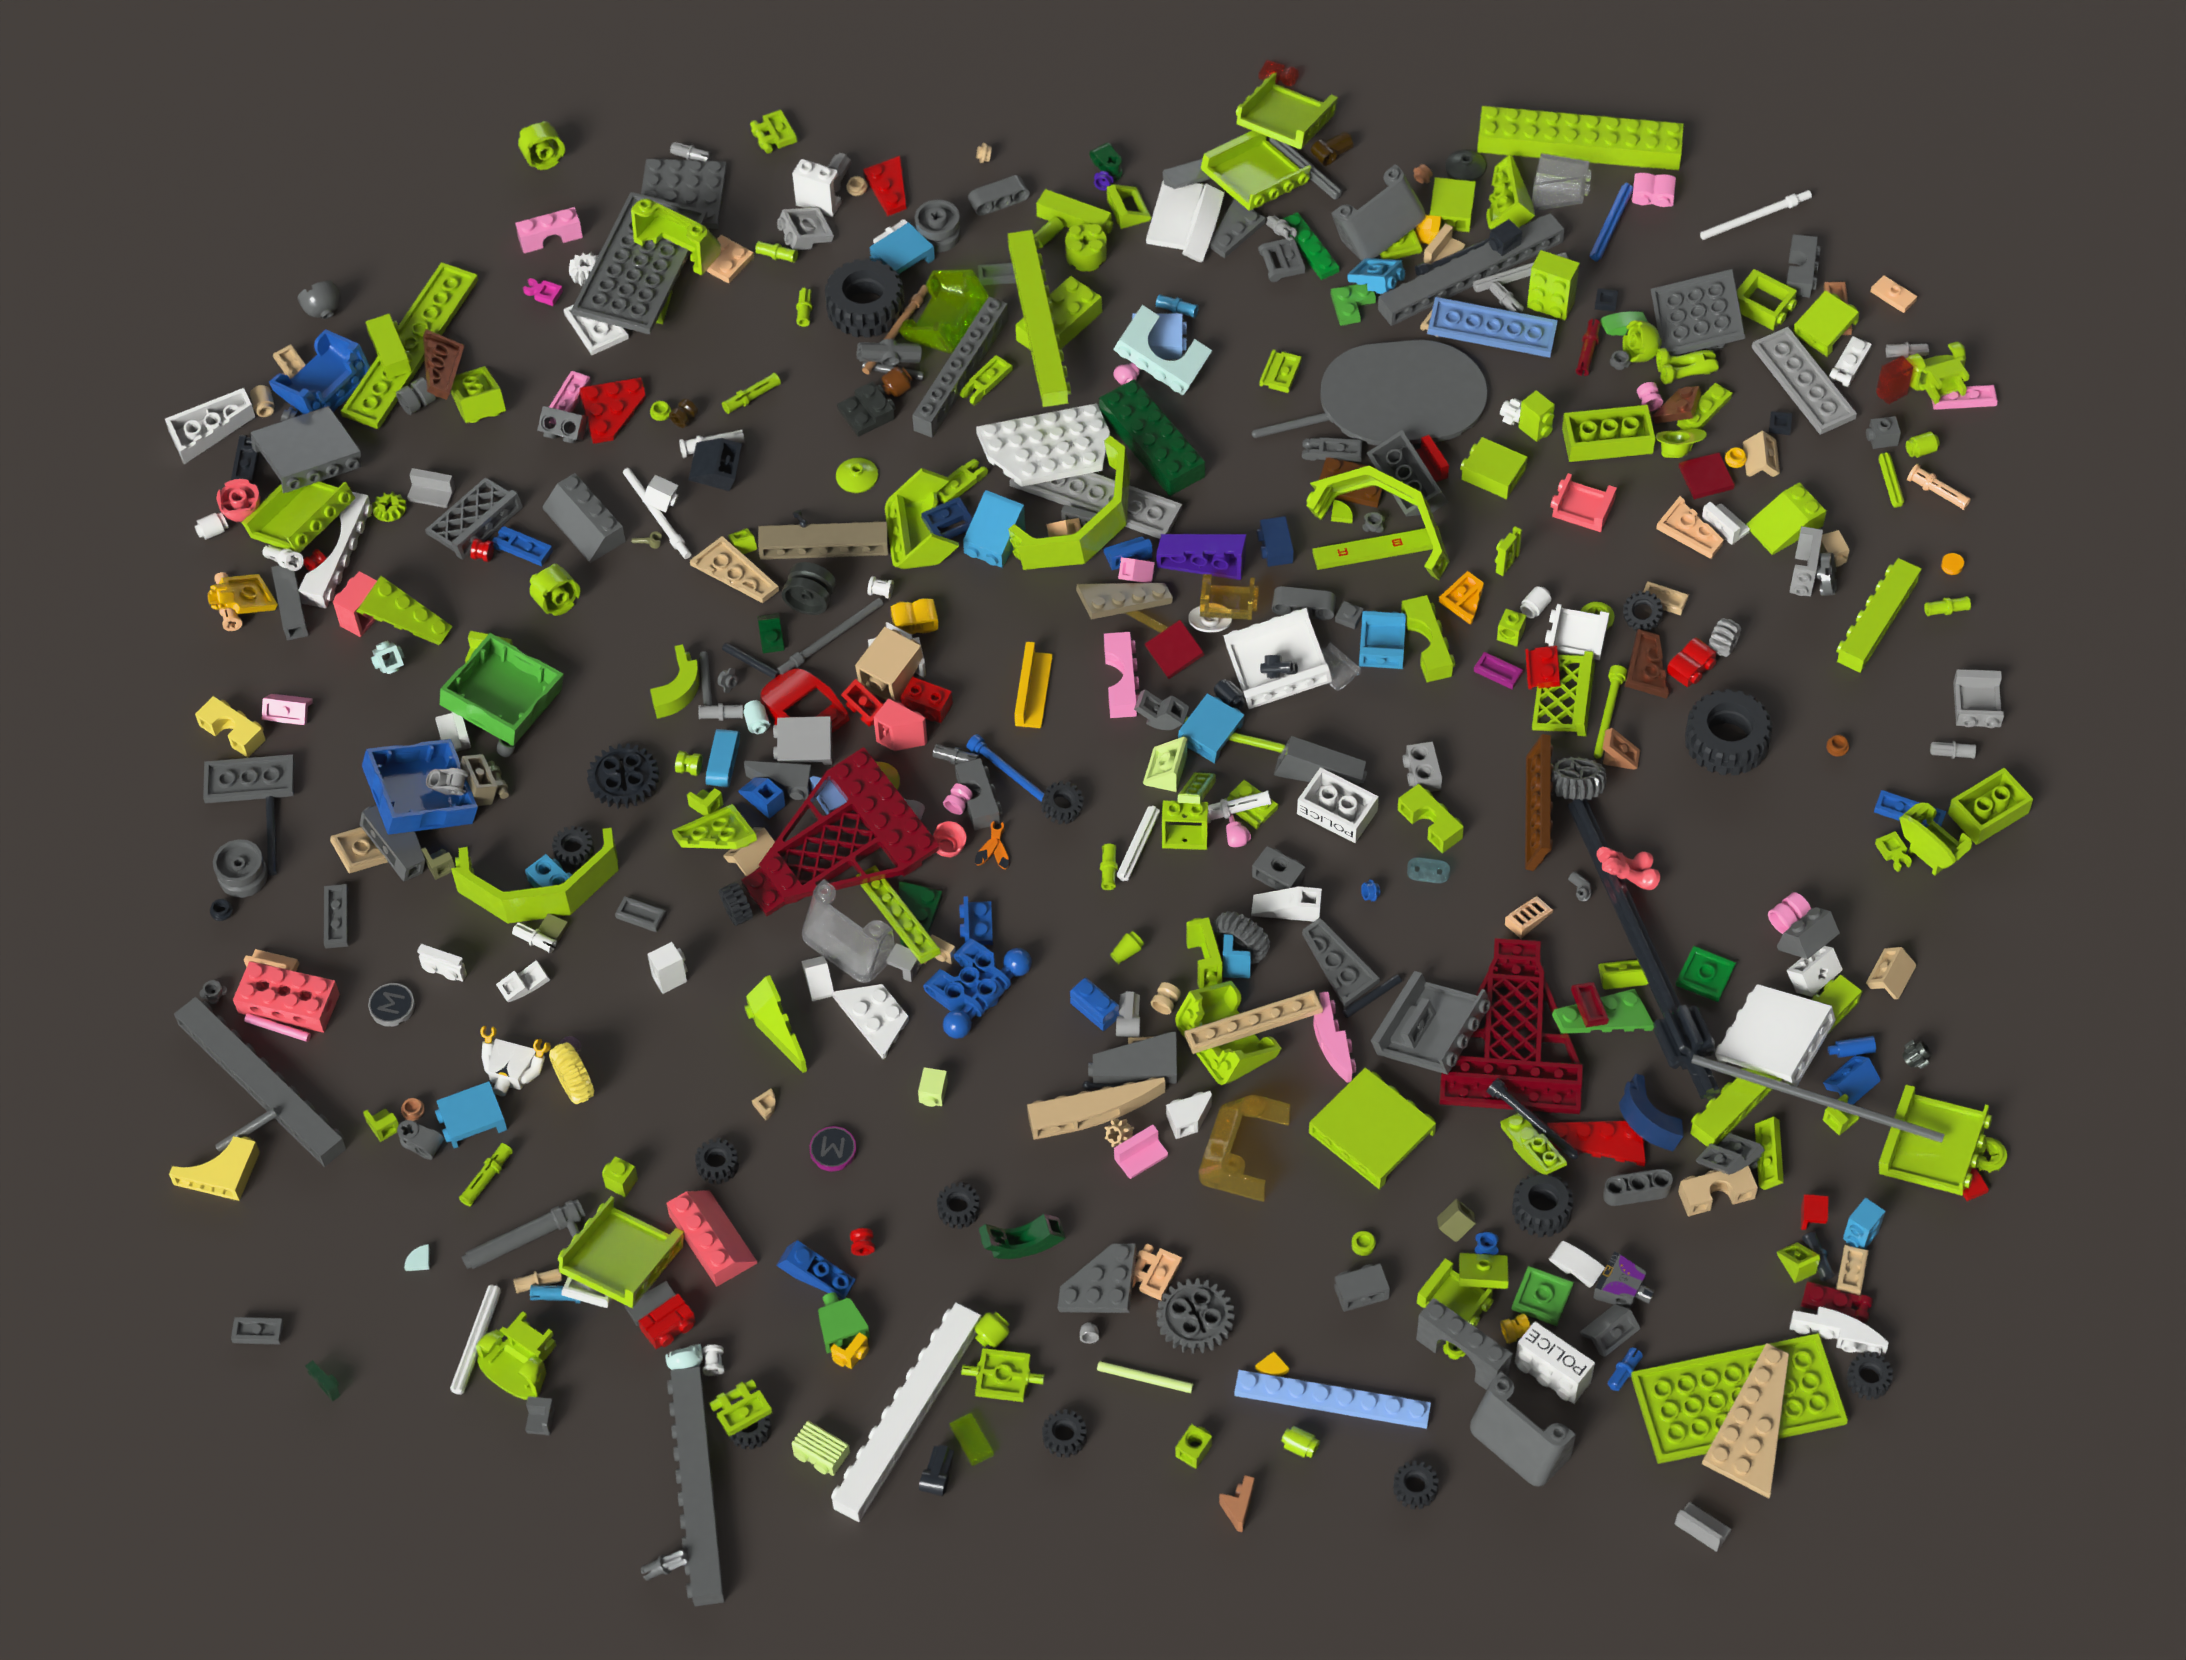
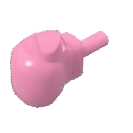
(1126, 373)
(1236, 833)

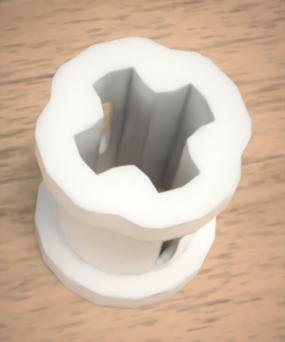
(880, 587)
(713, 1360)

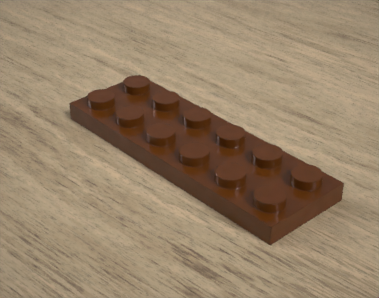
(1538, 802)

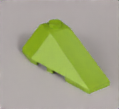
(1509, 197)

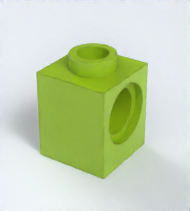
(1511, 627)
(1194, 1455)

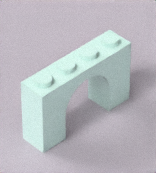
(1176, 373)

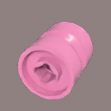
(1788, 912)

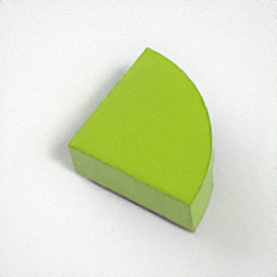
(1341, 512)

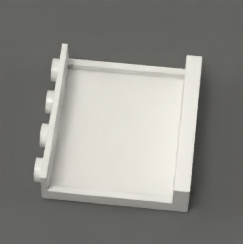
(1284, 636)
(1776, 1034)

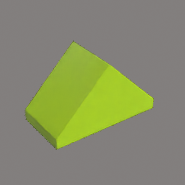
(1799, 1261)

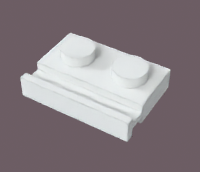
(441, 962)

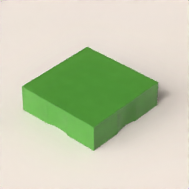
(501, 689)

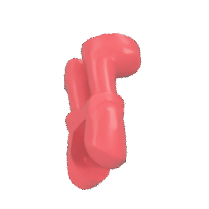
(1635, 870)

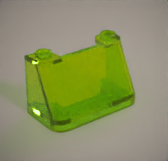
(950, 312)

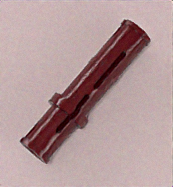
(1590, 340)

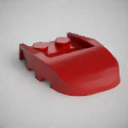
(793, 686)

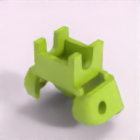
(1940, 373)
(1932, 843)
(518, 1361)

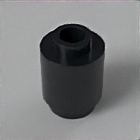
(1229, 693)

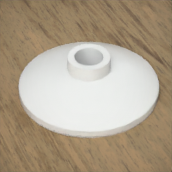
(1208, 624)

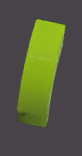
(681, 691)

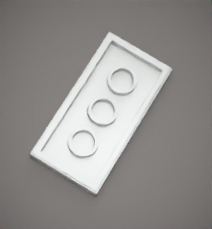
(1173, 215)

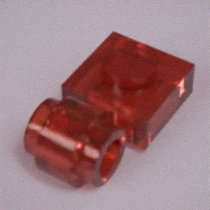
(1287, 76)

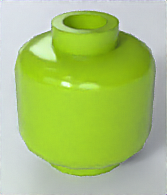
(991, 1330)

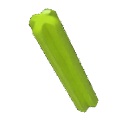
(1891, 480)

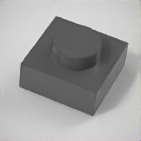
(1349, 615)

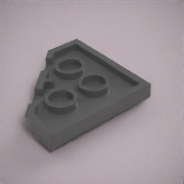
(1102, 1284)

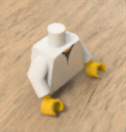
(511, 1063)

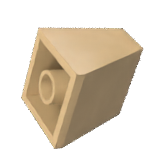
(889, 664)

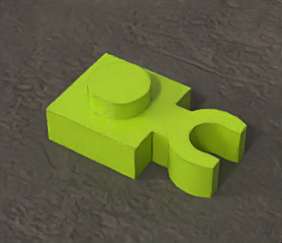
(1893, 848)

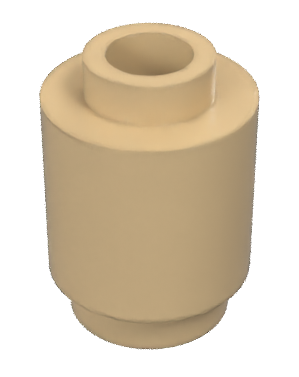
(262, 400)

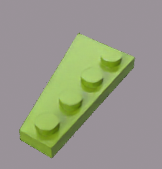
(396, 607)

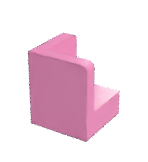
(1136, 570)

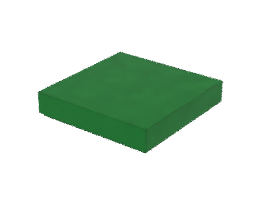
(1705, 974)

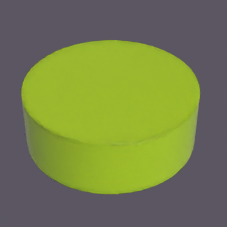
(1363, 1243)

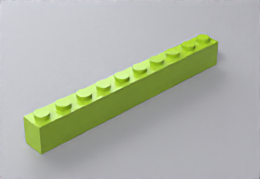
(1038, 318)
(1743, 1096)

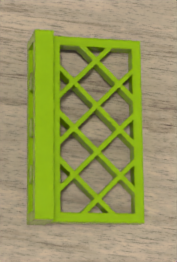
(1582, 698)

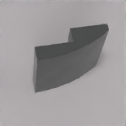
(1731, 1154)

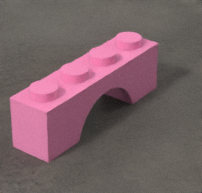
(1119, 654)

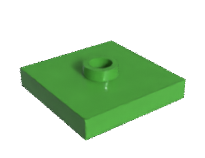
(1542, 1295)

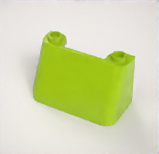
(656, 221)
(1231, 1059)

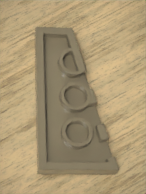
(1120, 598)

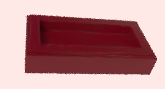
(1589, 1004)

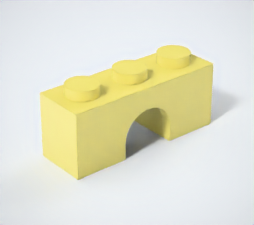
(219, 715)

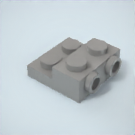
(804, 227)

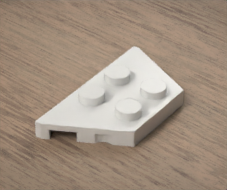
(874, 1014)

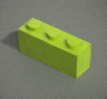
(389, 346)

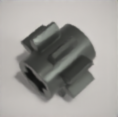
(1917, 1054)

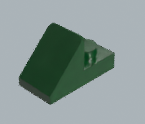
(770, 633)

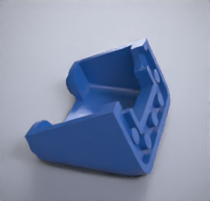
(327, 377)

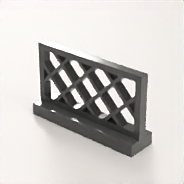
(483, 525)

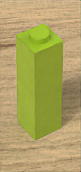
(1072, 211)

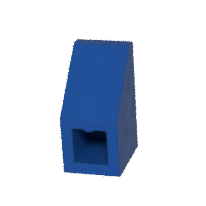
(764, 796)

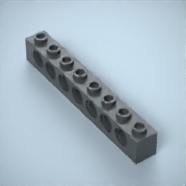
(960, 367)

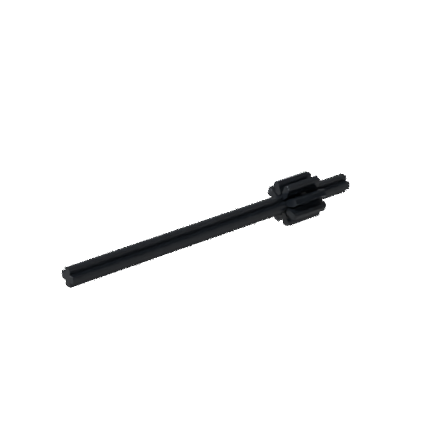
(1682, 1029)

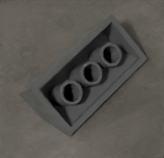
(1401, 461)
(583, 518)

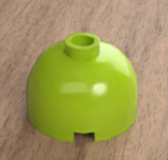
(1641, 341)

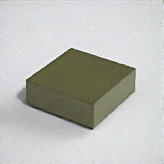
(553, 927)

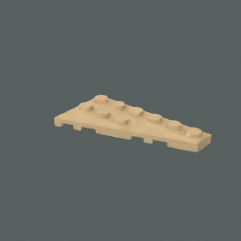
(1749, 1434)

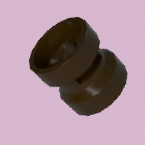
(681, 415)

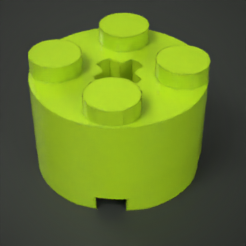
(541, 145)
(1086, 247)
(554, 590)

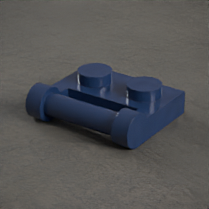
(946, 515)

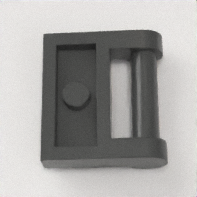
(1288, 257)

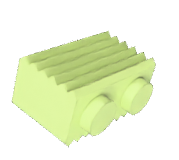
(820, 1448)

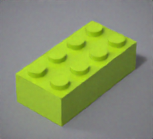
(1073, 309)
(1608, 433)

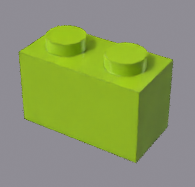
(1536, 416)

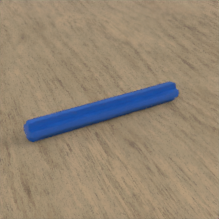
(1611, 222)

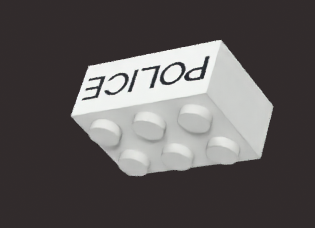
(1337, 805)
(1554, 1363)

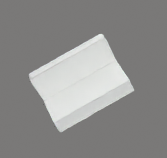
(1724, 522)
(452, 727)

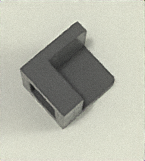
(540, 1415)

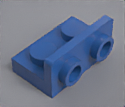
(976, 921)

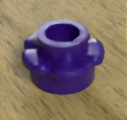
(1100, 183)

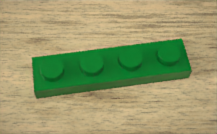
(1312, 248)

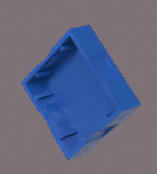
(401, 792)

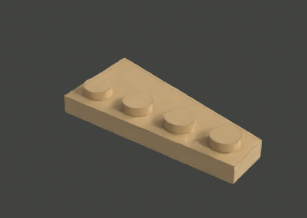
(734, 569)

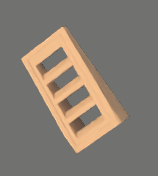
(1522, 929)

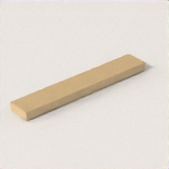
(1253, 1021)

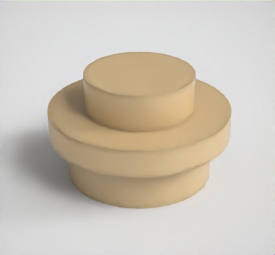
(984, 153)
(856, 186)

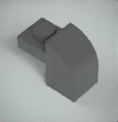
(1161, 714)

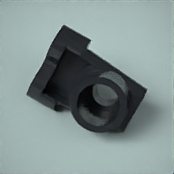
(1274, 666)

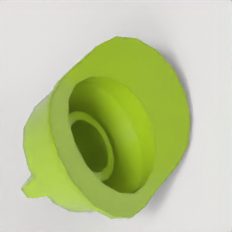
(1679, 443)

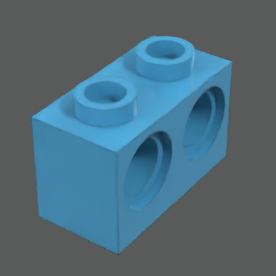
(545, 864)
(1863, 1224)

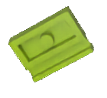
(1280, 371)
(1507, 550)
(1255, 815)

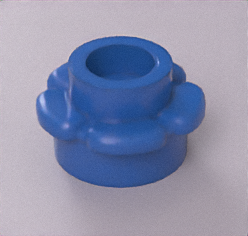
(1370, 890)

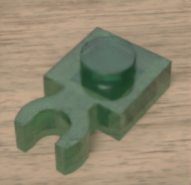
(326, 1383)

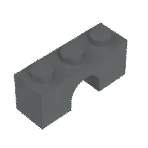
(1803, 253)
(982, 809)

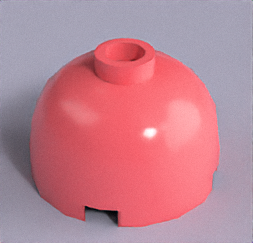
(238, 499)

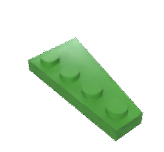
(1623, 1010)

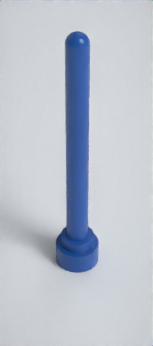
(977, 745)

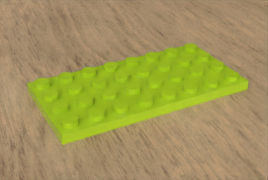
(1692, 1397)

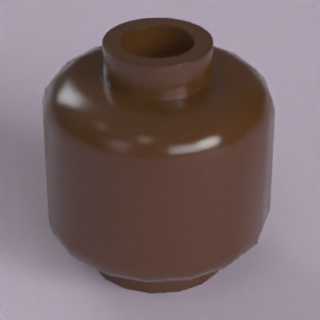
(896, 382)

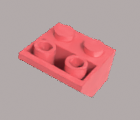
(899, 727)

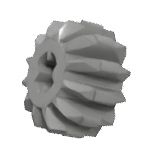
(1725, 637)

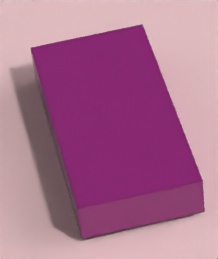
(1498, 670)

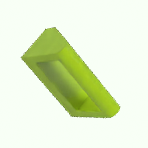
(1124, 217)

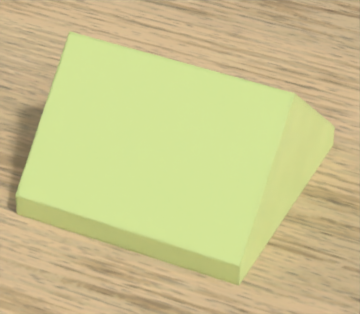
(1167, 765)

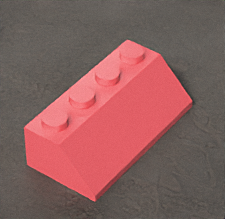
(710, 1235)

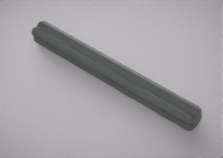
(1315, 175)

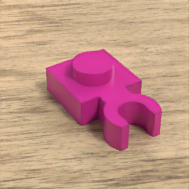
(544, 292)

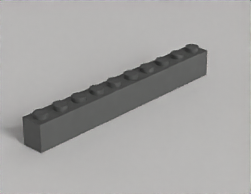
(1462, 271)
(260, 1081)
(697, 1487)

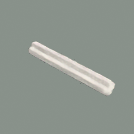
(1138, 843)

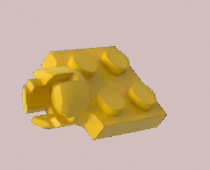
(242, 594)

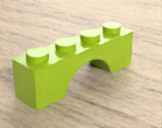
(1420, 617)

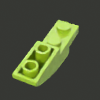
(1531, 1146)

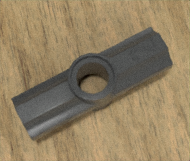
(889, 352)

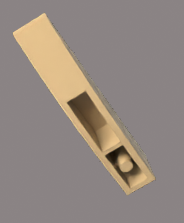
(1090, 1108)

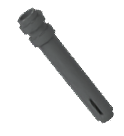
(557, 1218)

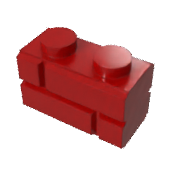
(667, 1322)

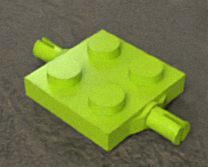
(1002, 1375)

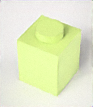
(932, 1087)

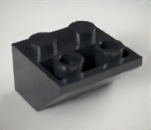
(715, 463)

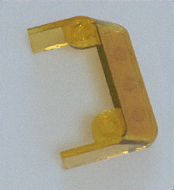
(1226, 1170)

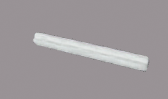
(478, 1331)

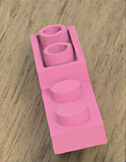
(1332, 1041)

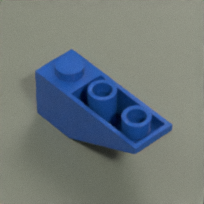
(814, 1270)

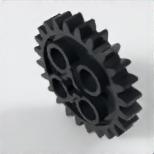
(602, 778)

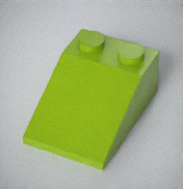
(477, 395)
(1782, 519)

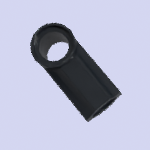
(935, 1477)

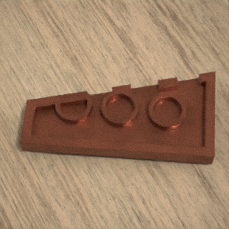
(441, 363)

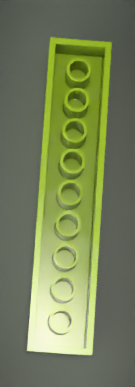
(1580, 137)

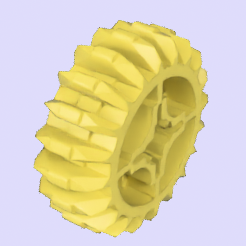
(571, 1073)

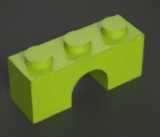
(1420, 804)

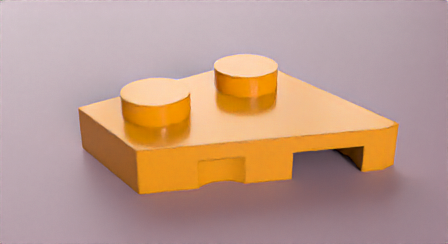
(1463, 596)

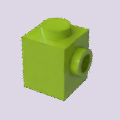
(619, 1176)

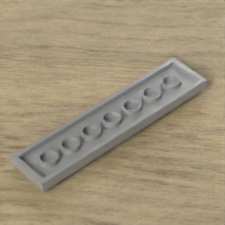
(1092, 492)

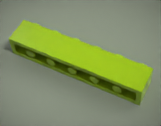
(1878, 615)

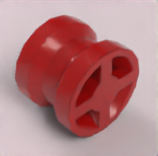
(482, 550)
(314, 560)
(862, 1241)

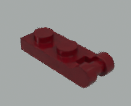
(1840, 1301)

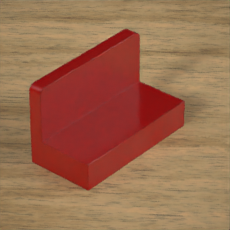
(1433, 459)

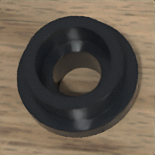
(218, 905)

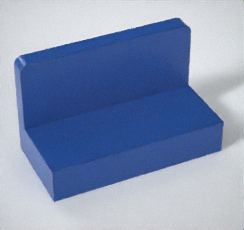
(1133, 549)
(1853, 1078)

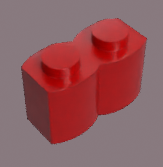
(1692, 662)

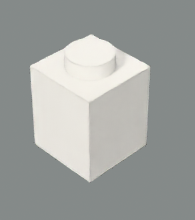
(661, 493)

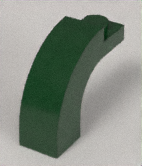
(1024, 1240)

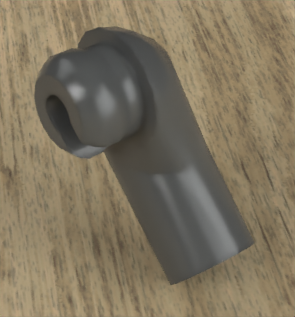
(1583, 886)

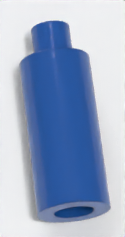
(1853, 1047)

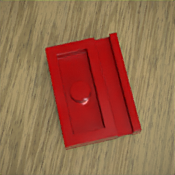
(1542, 667)

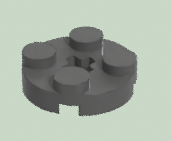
(1826, 572)

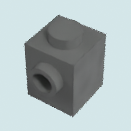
(1883, 432)

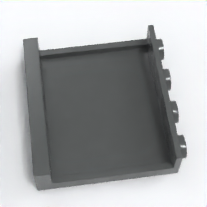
(307, 448)
(1447, 1034)

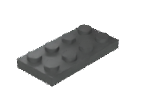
(248, 778)

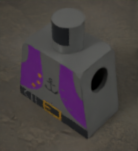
(1622, 1283)

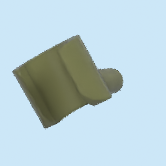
(653, 541)

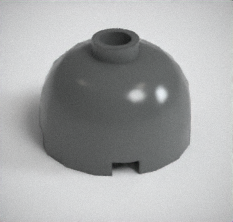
(320, 300)

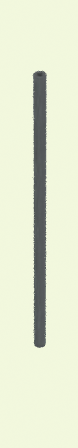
(1818, 1098)

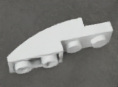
(1849, 1332)

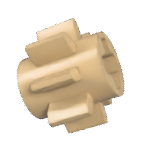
(1118, 1132)

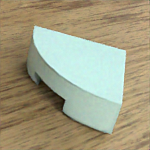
(418, 1259)

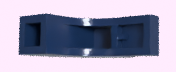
(1646, 1119)

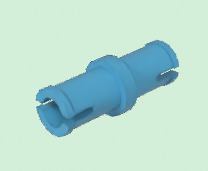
(1177, 305)

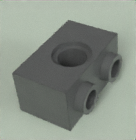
(1266, 871)

